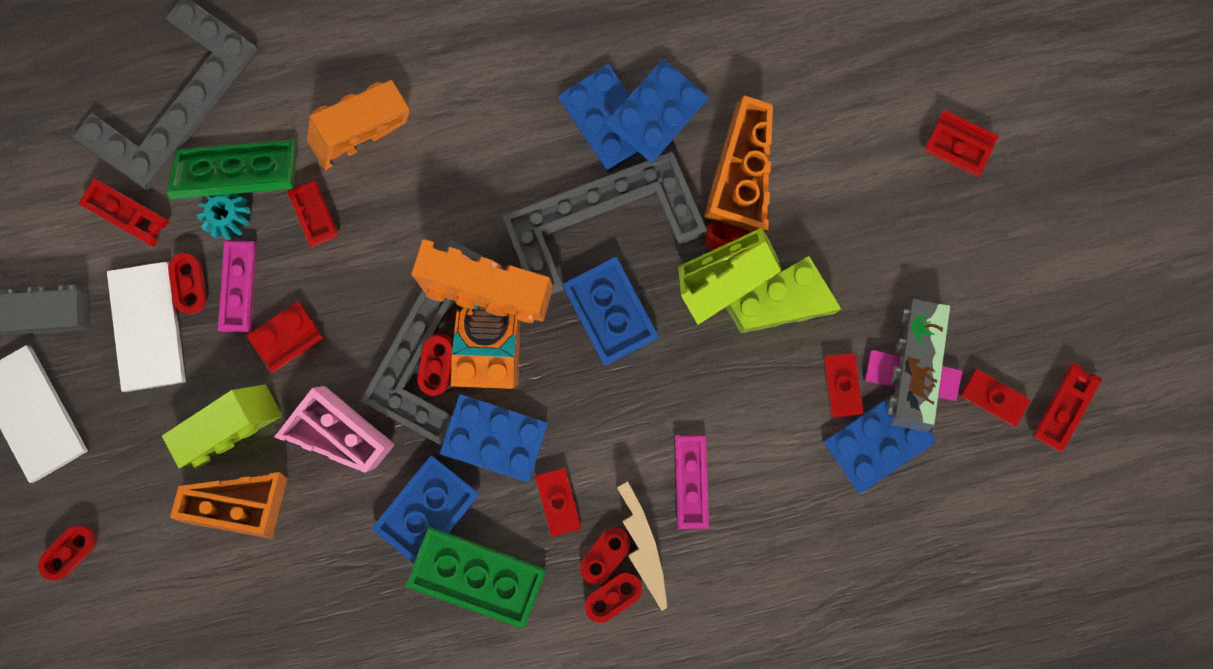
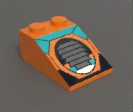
(485, 349)

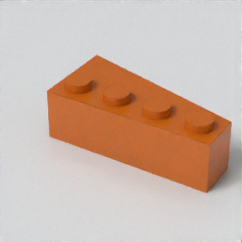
(742, 175)
(481, 283)

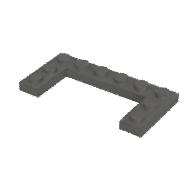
(151, 158)
(660, 177)
(387, 387)

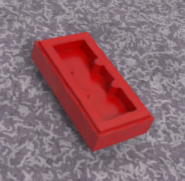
(313, 213)
(843, 385)
(995, 398)
(558, 502)

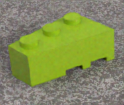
(727, 274)
(785, 298)
(221, 425)

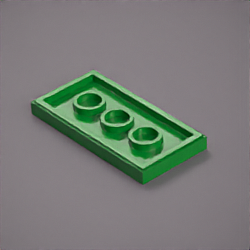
(233, 169)
(476, 577)

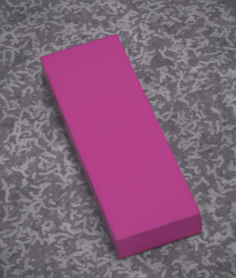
(237, 286)
(881, 366)
(691, 482)

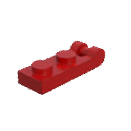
(122, 211)
(1066, 408)

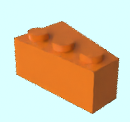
(355, 120)
(236, 505)

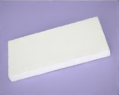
(145, 327)
(35, 417)

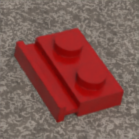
(961, 143)
(285, 337)

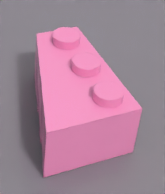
(335, 430)

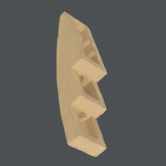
(646, 555)

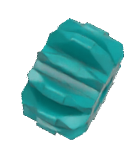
(224, 225)

